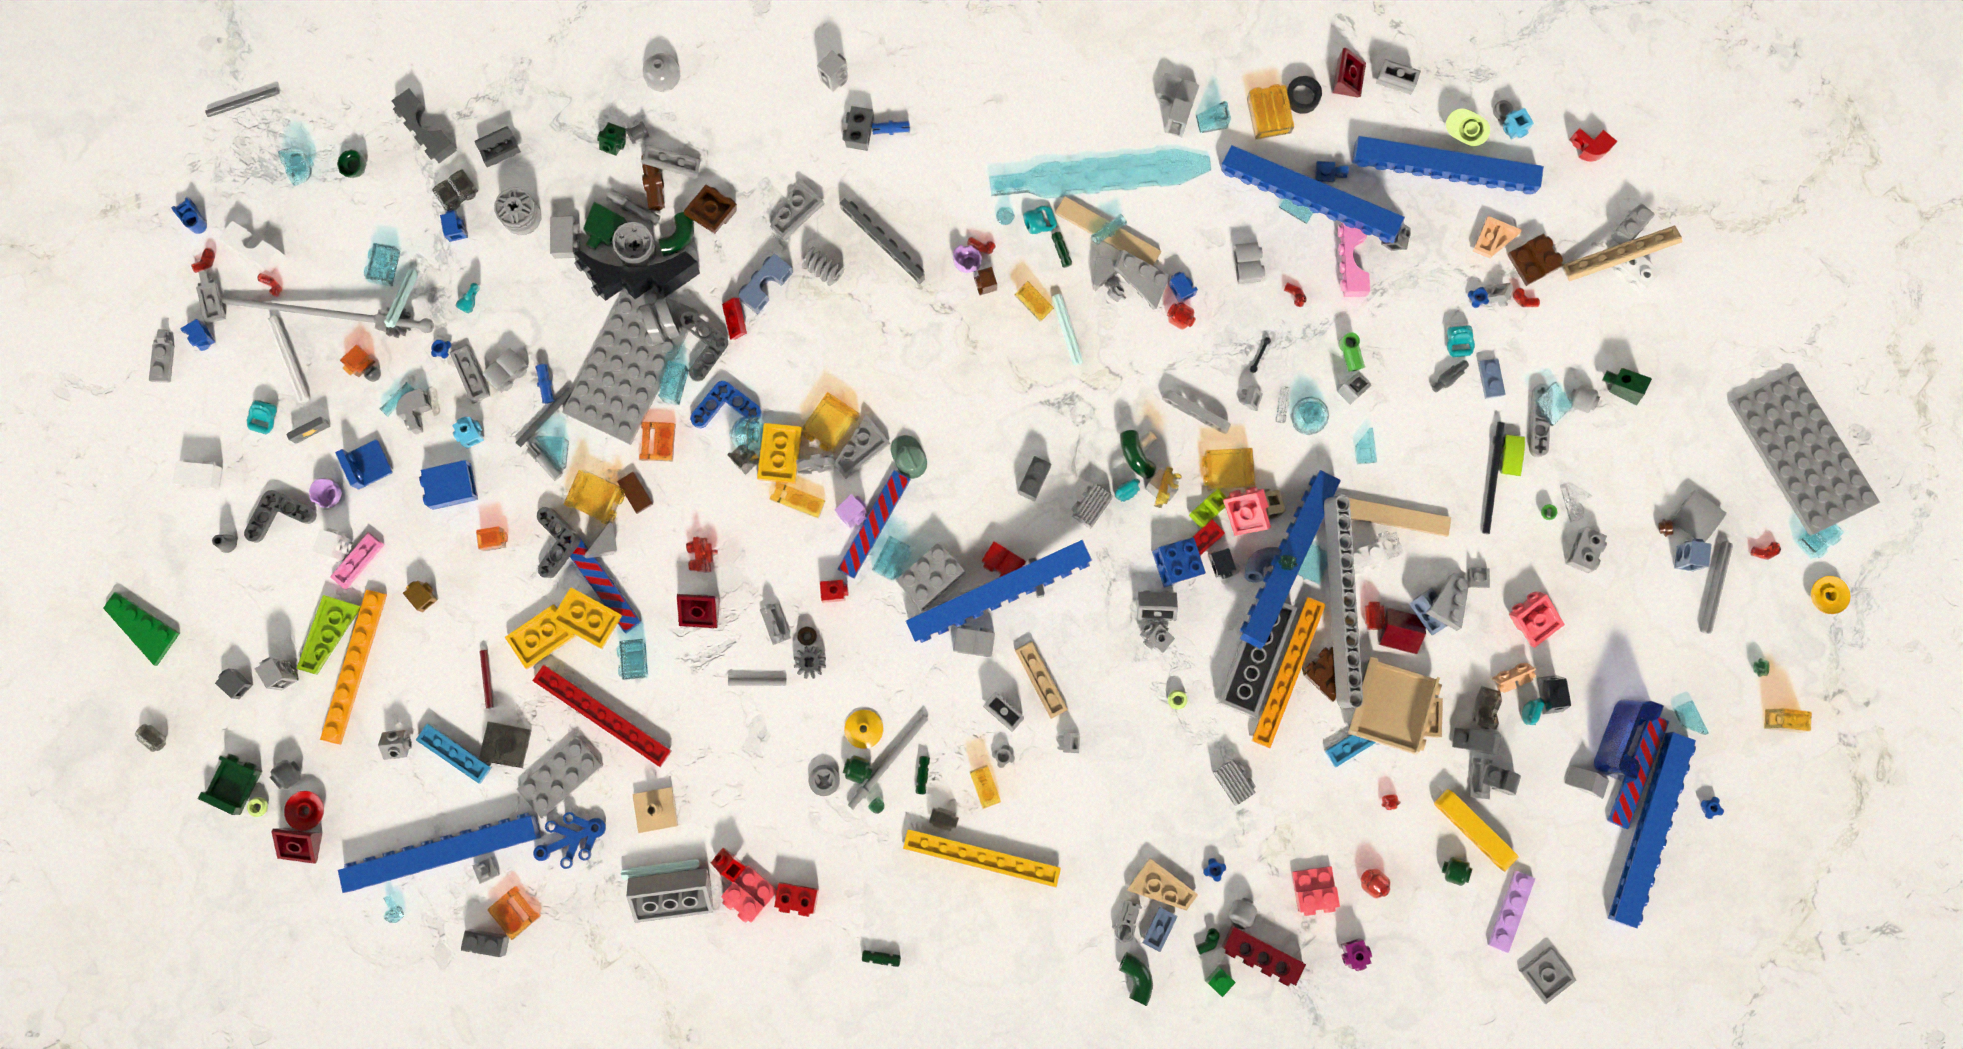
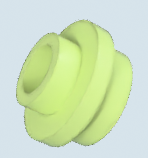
(1183, 697)
(251, 807)

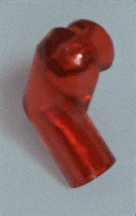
(985, 248)
(1298, 294)

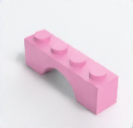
(1355, 281)

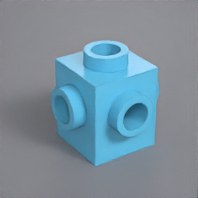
(1517, 124)
(468, 432)

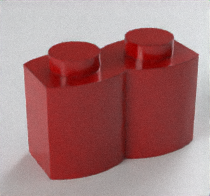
(1001, 560)

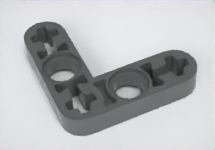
(710, 348)
(277, 506)
(562, 539)

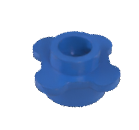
(1483, 297)
(436, 347)
(1706, 807)
(1209, 870)

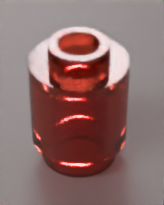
(1374, 616)

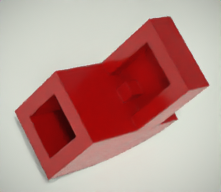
(1592, 148)

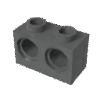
(861, 128)

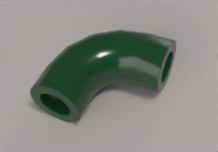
(680, 238)
(1135, 456)
(1141, 978)

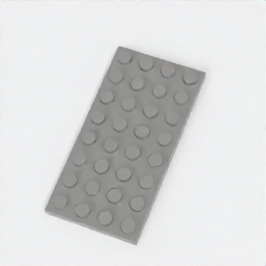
(625, 370)
(1804, 453)

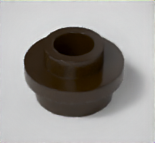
(802, 632)

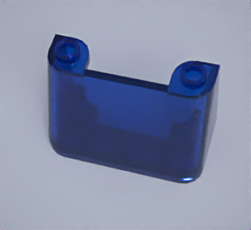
(1613, 750)

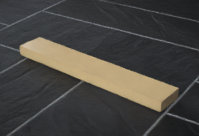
(1092, 223)
(1622, 253)
(1400, 517)

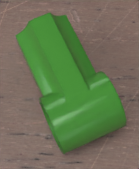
(1352, 355)

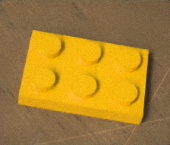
(779, 453)
(586, 618)
(538, 638)

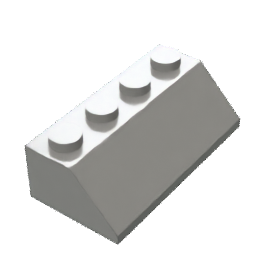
(670, 895)

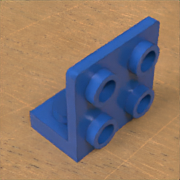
(364, 464)
(1178, 561)

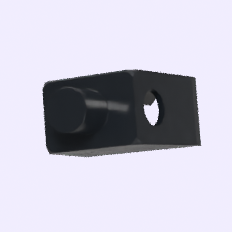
(1554, 693)

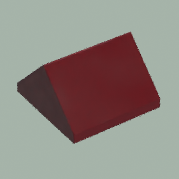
(1349, 74)
(698, 610)
(1402, 631)
(296, 844)

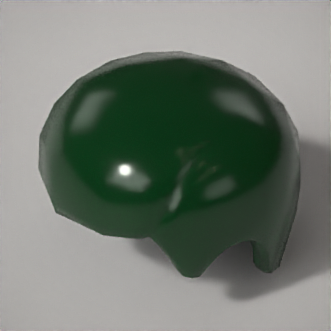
(351, 164)

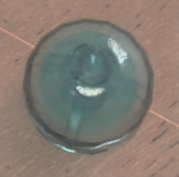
(296, 164)
(1309, 415)
(747, 432)

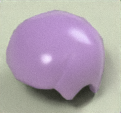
(967, 259)
(325, 492)

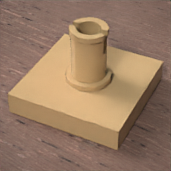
(655, 810)

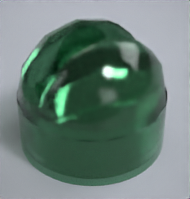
(877, 805)

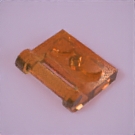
(663, 441)
(508, 917)

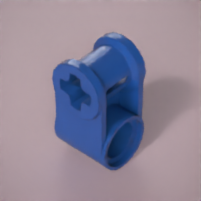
(188, 214)

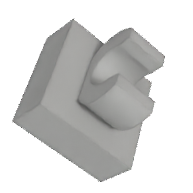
(1501, 293)
(1252, 399)
(1479, 577)
(1070, 742)
(485, 870)

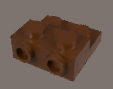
(711, 209)
(1535, 259)
(1322, 673)

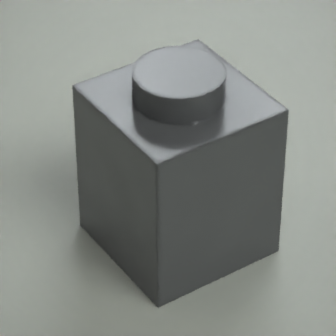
(233, 683)

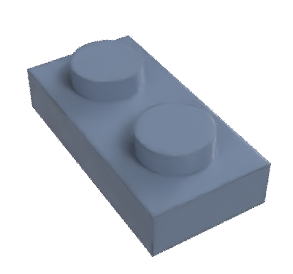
(1491, 378)
(1159, 929)

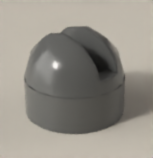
(372, 376)

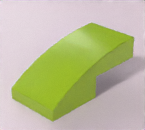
(1513, 455)
(1208, 508)

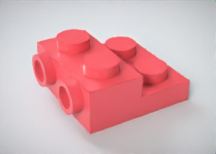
(1247, 510)
(1536, 618)
(1315, 890)
(748, 894)

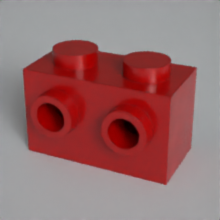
(796, 898)

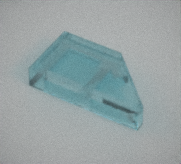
(1365, 448)
(1690, 717)

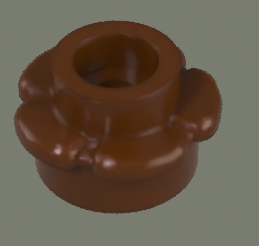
(1666, 527)

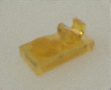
(1033, 301)
(1163, 495)
(985, 786)

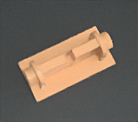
(1522, 673)

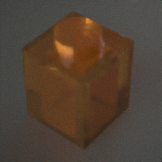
(356, 361)
(491, 538)

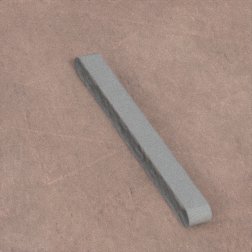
(1343, 602)

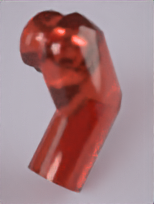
(205, 262)
(270, 281)
(1520, 297)
(1768, 553)

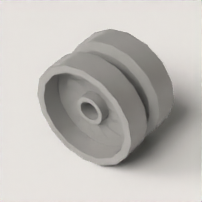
(660, 321)

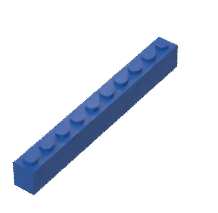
(1447, 165)
(1312, 194)
(1297, 544)
(999, 590)
(1652, 830)
(440, 853)

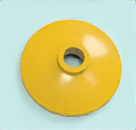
(1838, 593)
(871, 736)

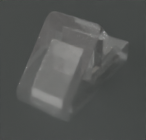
(1572, 495)

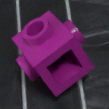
(1350, 951)

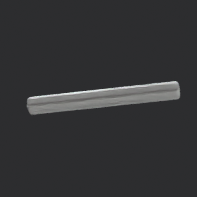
(1716, 587)

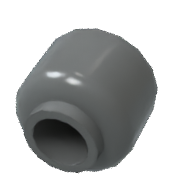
(285, 774)

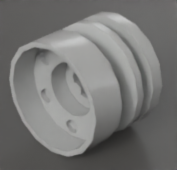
(524, 218)
(625, 240)

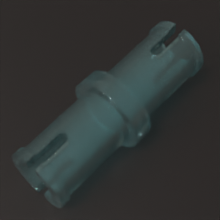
(1108, 229)
(391, 404)

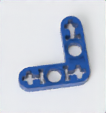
(726, 398)

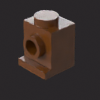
(985, 281)

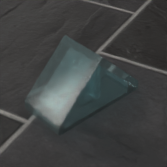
(1214, 118)
(556, 447)

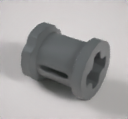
(637, 132)

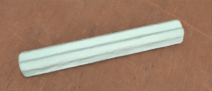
(401, 298)
(1067, 329)
(656, 869)

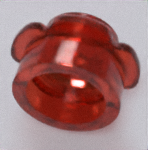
(1390, 802)

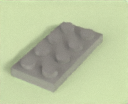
(559, 777)

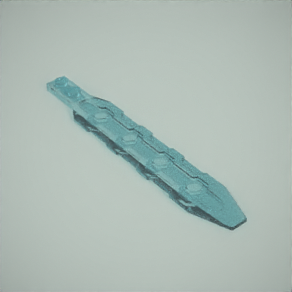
(1103, 174)

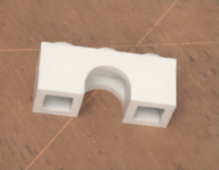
(264, 255)

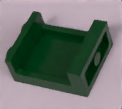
(231, 785)

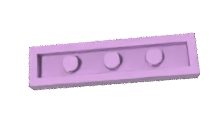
(1511, 911)

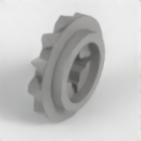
(814, 781)

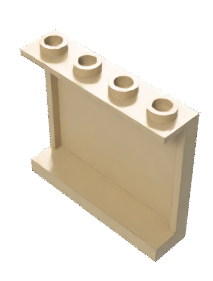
(1395, 707)

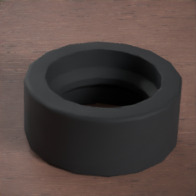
(1308, 82)

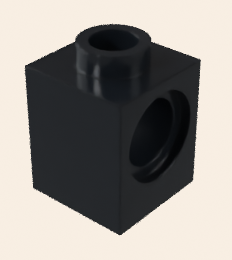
(1222, 563)

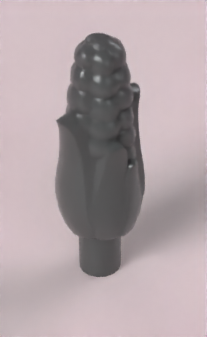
(1450, 376)

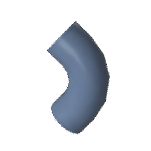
(1259, 562)

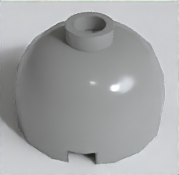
(661, 72)

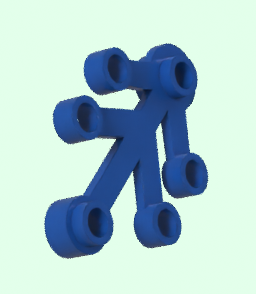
(573, 838)

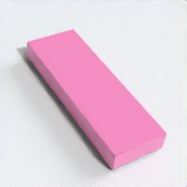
(357, 560)

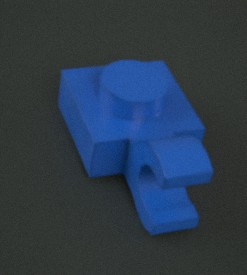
(1327, 171)

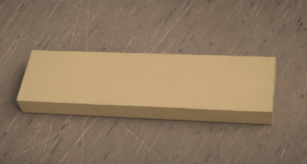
(1041, 680)

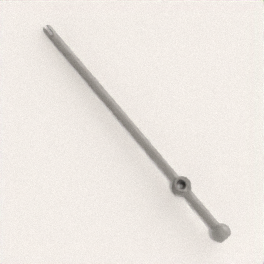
(425, 325)

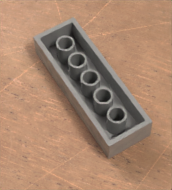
(1254, 668)

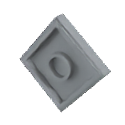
(1547, 975)

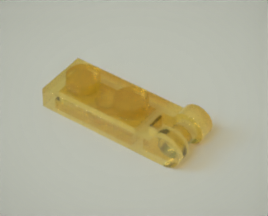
(798, 500)

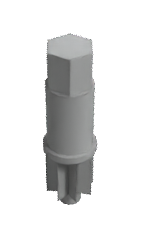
(543, 460)

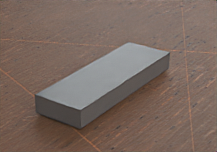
(671, 161)
(469, 374)

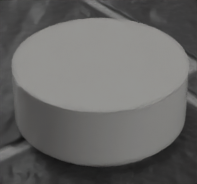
(1502, 109)

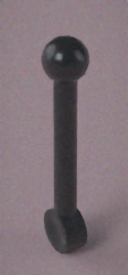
(1253, 369)

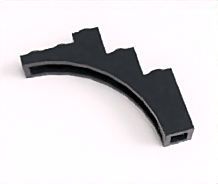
(661, 277)

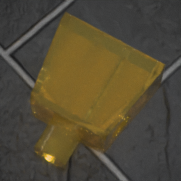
(1791, 720)

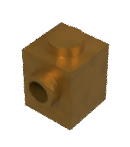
(420, 595)

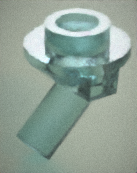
(1005, 215)
(395, 912)

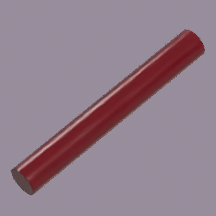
(486, 679)

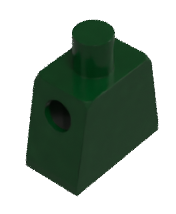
(601, 225)
(1627, 384)

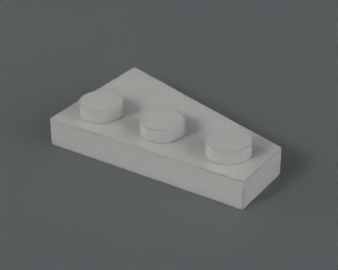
(798, 209)
(1143, 277)
(861, 448)
(1451, 602)

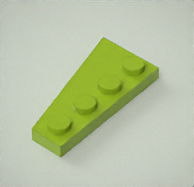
(325, 633)

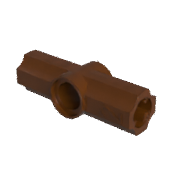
(654, 186)

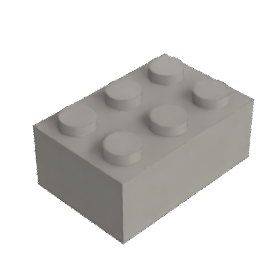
(930, 576)

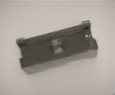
(745, 461)

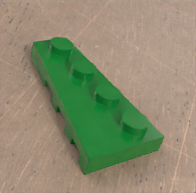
(143, 629)

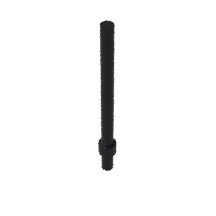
(1498, 442)

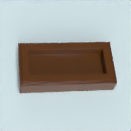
(635, 492)

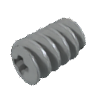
(822, 268)

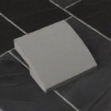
(1698, 516)

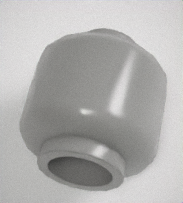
(1584, 398)
(1242, 913)

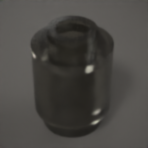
(150, 737)
(943, 818)

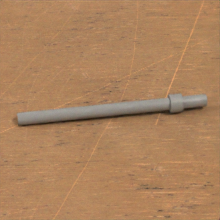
(863, 792)

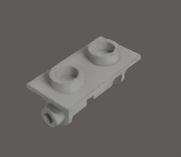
(775, 623)
(1477, 789)

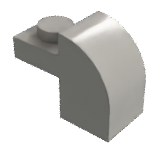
(410, 406)

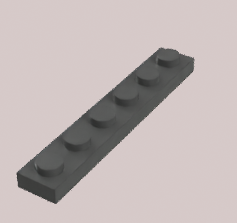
(877, 235)

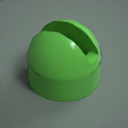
(1553, 512)

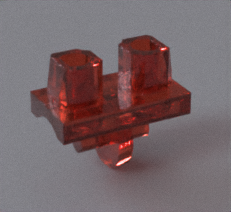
(703, 554)

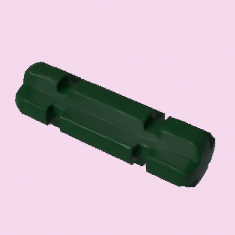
(1061, 249)
(922, 775)
(881, 958)

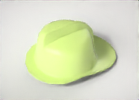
(1468, 127)

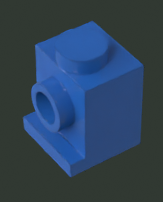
(453, 226)
(1182, 287)
(198, 335)

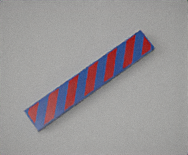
(874, 524)
(604, 587)
(1645, 753)

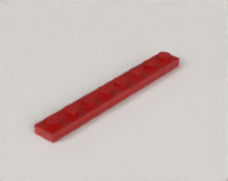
(602, 715)

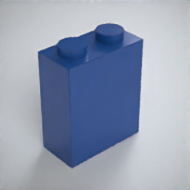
(448, 485)

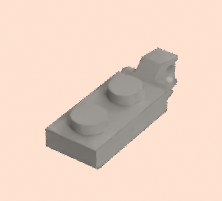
(209, 298)
(161, 358)

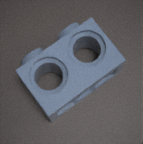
(1693, 555)
(1421, 605)

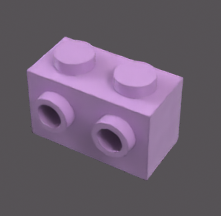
(852, 511)

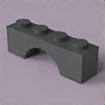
(411, 109)

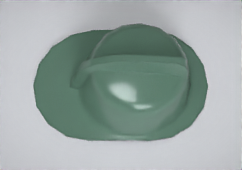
(908, 456)

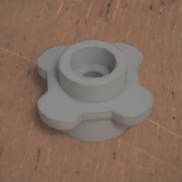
(1115, 292)
(1003, 761)

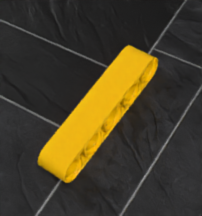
(1476, 830)

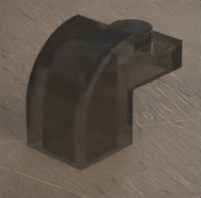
(1486, 708)

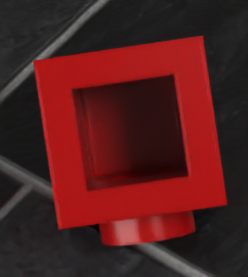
(833, 591)
(728, 865)

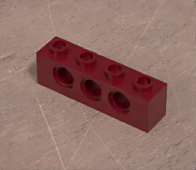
(1293, 967)

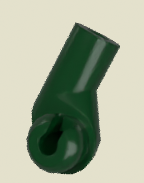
(1210, 942)

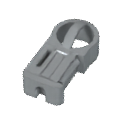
(1127, 918)

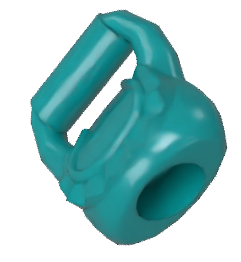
(1035, 222)
(467, 301)
(1460, 335)
(264, 412)
(1127, 490)
(1532, 711)

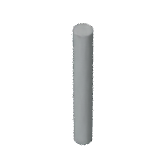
(757, 681)

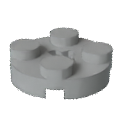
(815, 463)

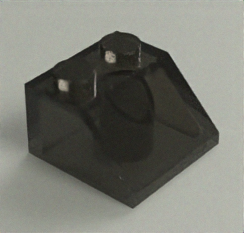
(505, 744)

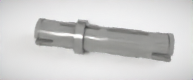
(627, 204)

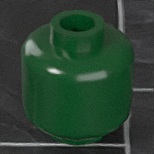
(857, 769)
(1457, 871)

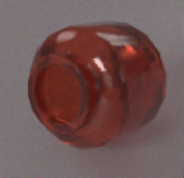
(1181, 315)
(1375, 883)

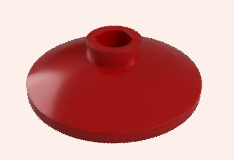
(295, 808)

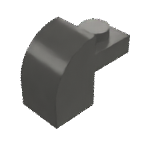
(1476, 740)
(1500, 779)

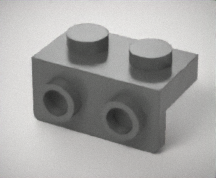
(497, 146)

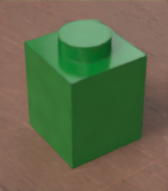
(1220, 981)

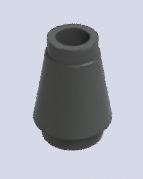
(225, 543)

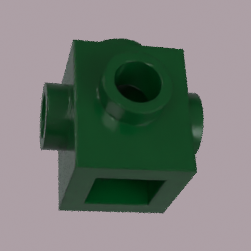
(612, 139)

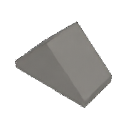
(1103, 272)
(1354, 388)
(604, 543)
(1587, 781)

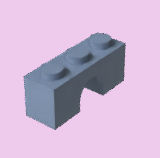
(773, 270)

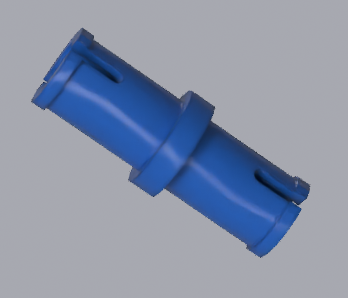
(891, 127)
(544, 383)

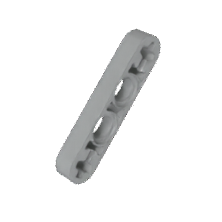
(1196, 411)
(1538, 420)

